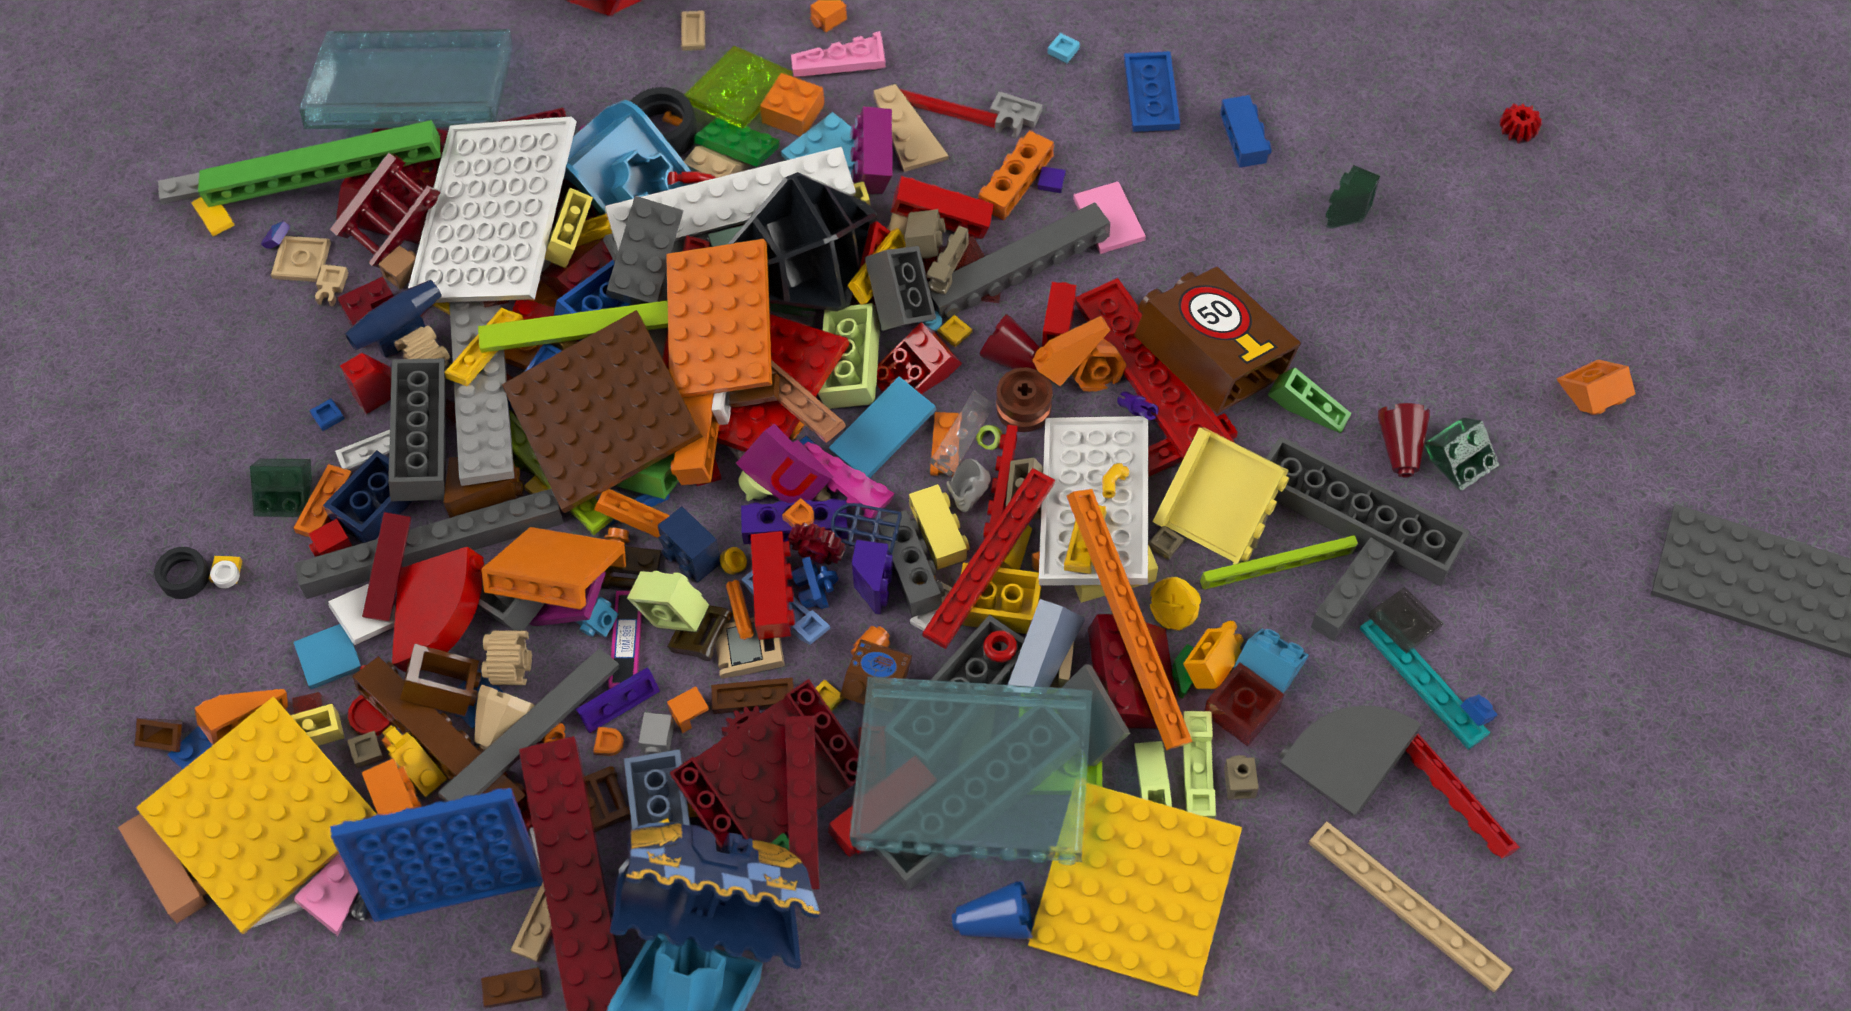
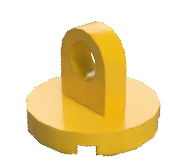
(1174, 603)

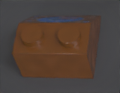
(872, 661)

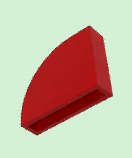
(436, 602)

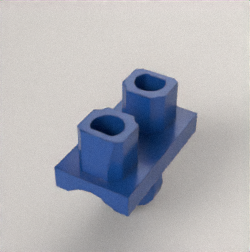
(809, 574)

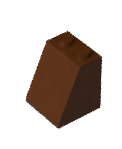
(473, 497)

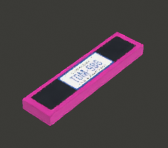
(625, 639)

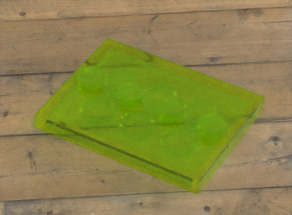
(735, 86)

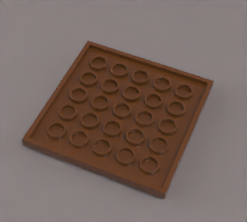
(601, 411)

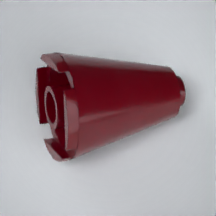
(1010, 346)
(1404, 436)

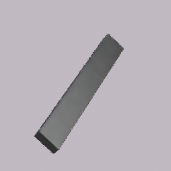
(531, 727)

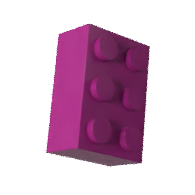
(872, 149)

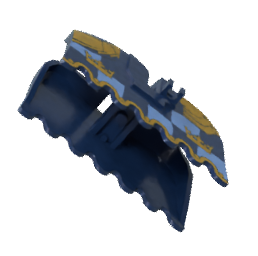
(722, 898)

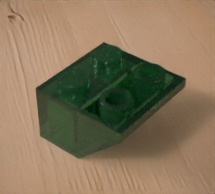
(1353, 198)
(1463, 452)
(280, 486)

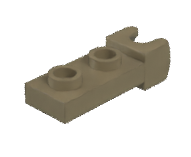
(942, 270)

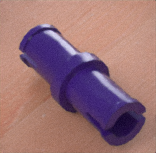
(1137, 405)

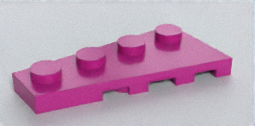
(852, 482)

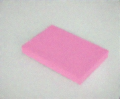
(1123, 223)

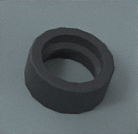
(193, 585)

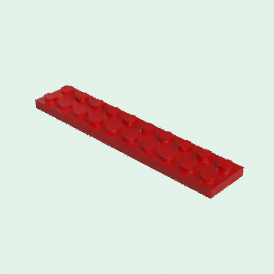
(1179, 407)

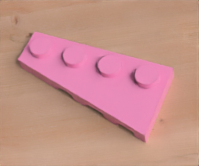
(850, 57)

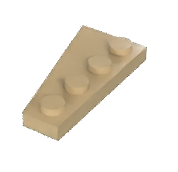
(910, 136)

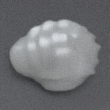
(968, 484)

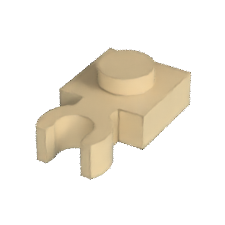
(330, 280)

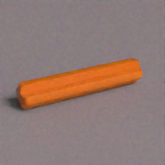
(739, 609)

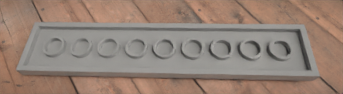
(482, 405)

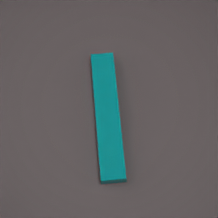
(1427, 686)

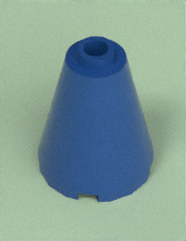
(996, 914)

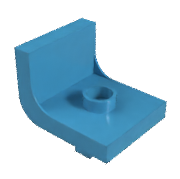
(621, 157)
(686, 979)

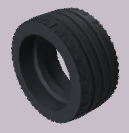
(664, 99)

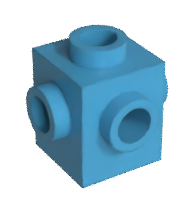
(601, 619)

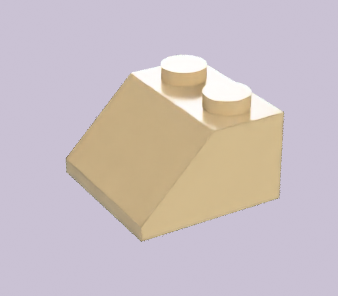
(713, 162)

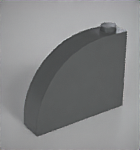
(1350, 753)

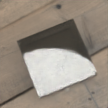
(1405, 620)

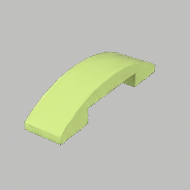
(1198, 764)

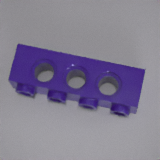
(756, 514)

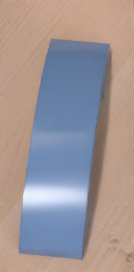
(808, 624)

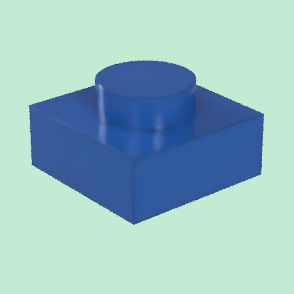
(1479, 709)

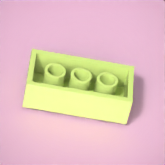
(856, 372)

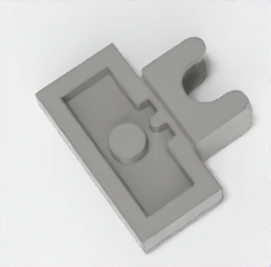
(1014, 113)

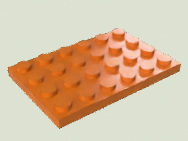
(719, 318)

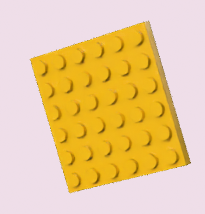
(255, 814)
(1142, 893)

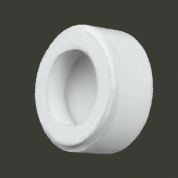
(224, 574)

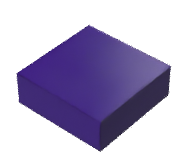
(1051, 179)

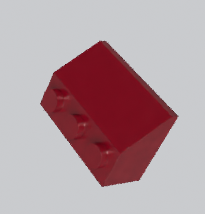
(582, 264)

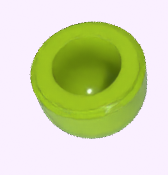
(997, 433)

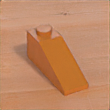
(1066, 352)
(226, 711)

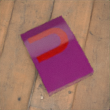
(784, 467)

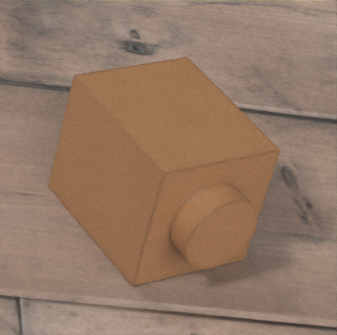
(398, 266)

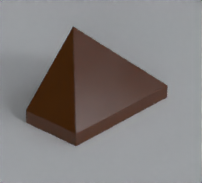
(158, 734)

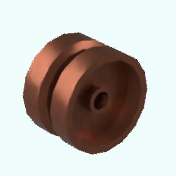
(1024, 399)

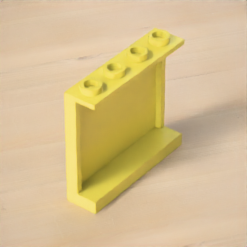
(1221, 495)

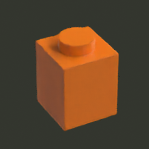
(828, 14)

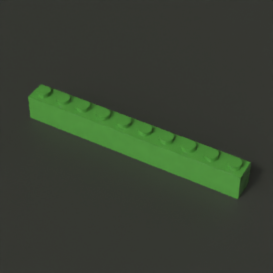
(317, 163)

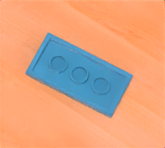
(883, 427)

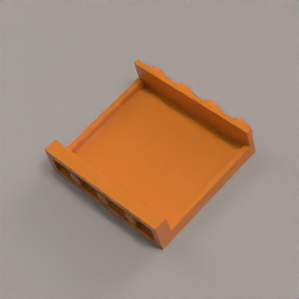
(551, 567)

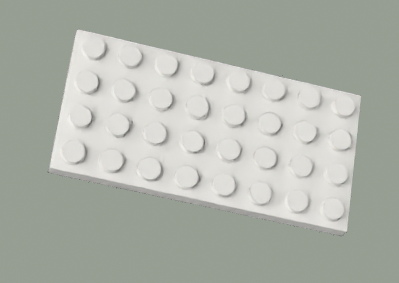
(1077, 457)

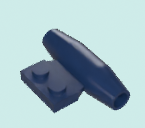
(394, 318)

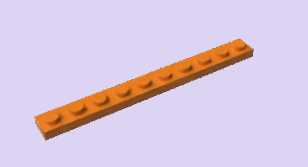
(1129, 619)

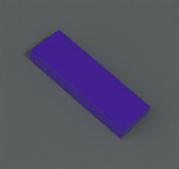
(618, 700)

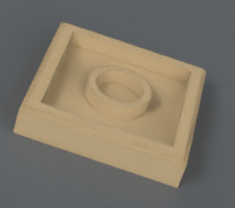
(300, 258)

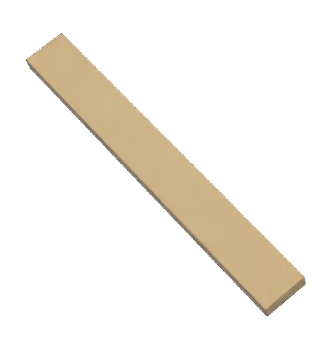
(1410, 907)

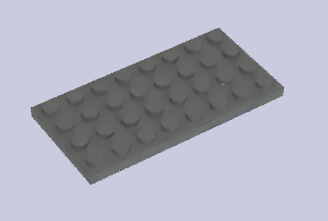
(1756, 579)

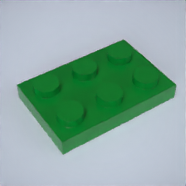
(736, 142)

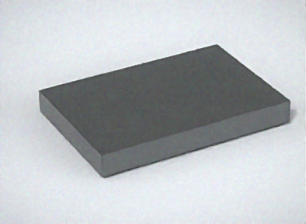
(1106, 723)

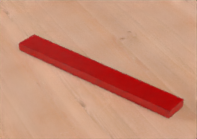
(988, 558)

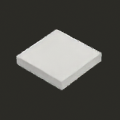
(349, 611)

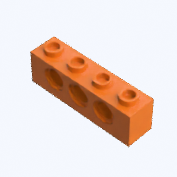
(1017, 173)

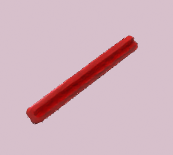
(950, 109)

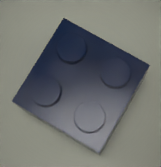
(689, 545)

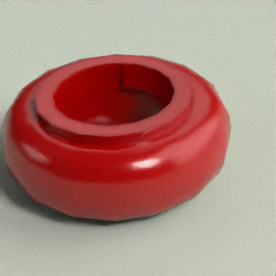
(1000, 636)

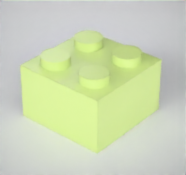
(668, 601)

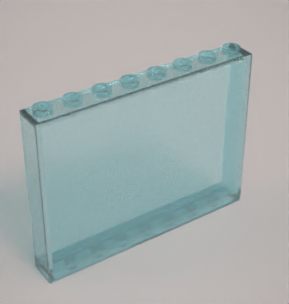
(407, 78)
(972, 770)

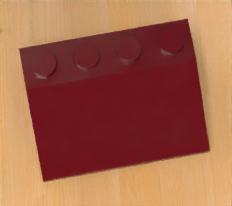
(1117, 672)

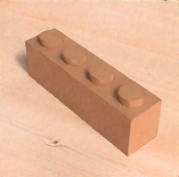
(164, 870)

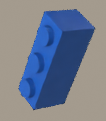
(1245, 131)

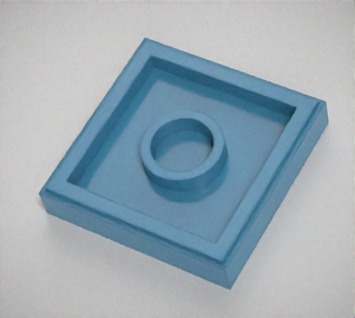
(327, 656)

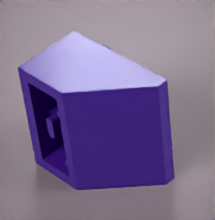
(872, 573)

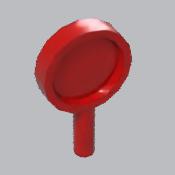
(365, 717)

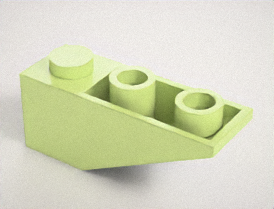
(1152, 772)

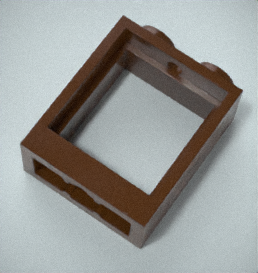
(436, 694)

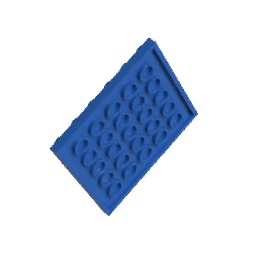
(439, 854)

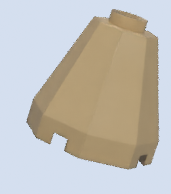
(496, 714)

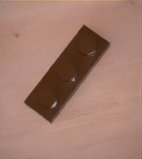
(760, 693)

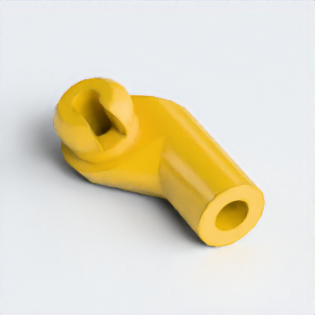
(1111, 476)

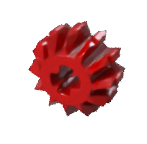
(1520, 122)

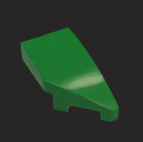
(1180, 673)

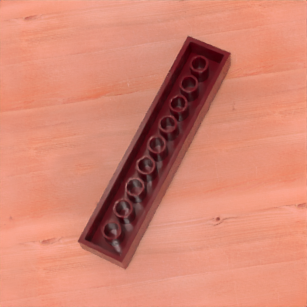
(572, 874)

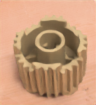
(421, 345)
(506, 657)

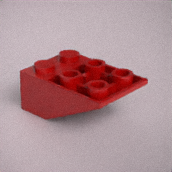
(919, 360)

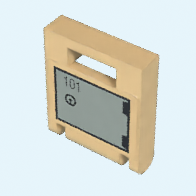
(745, 656)

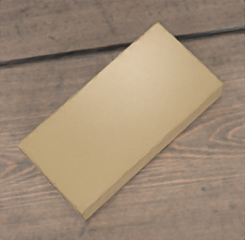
(693, 30)

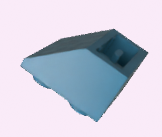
(1273, 658)

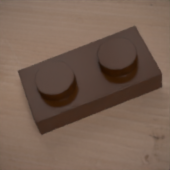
(512, 987)

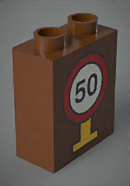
(1215, 338)

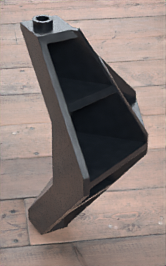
(811, 240)

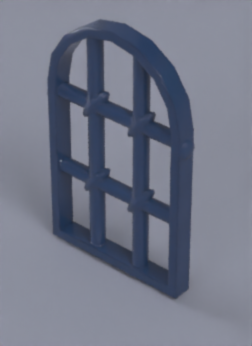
(875, 522)

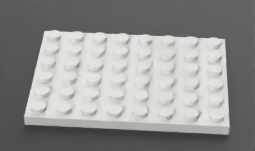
(494, 209)

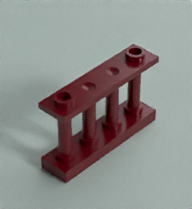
(363, 203)

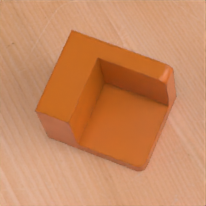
(686, 707)

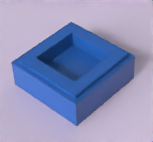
(327, 414)

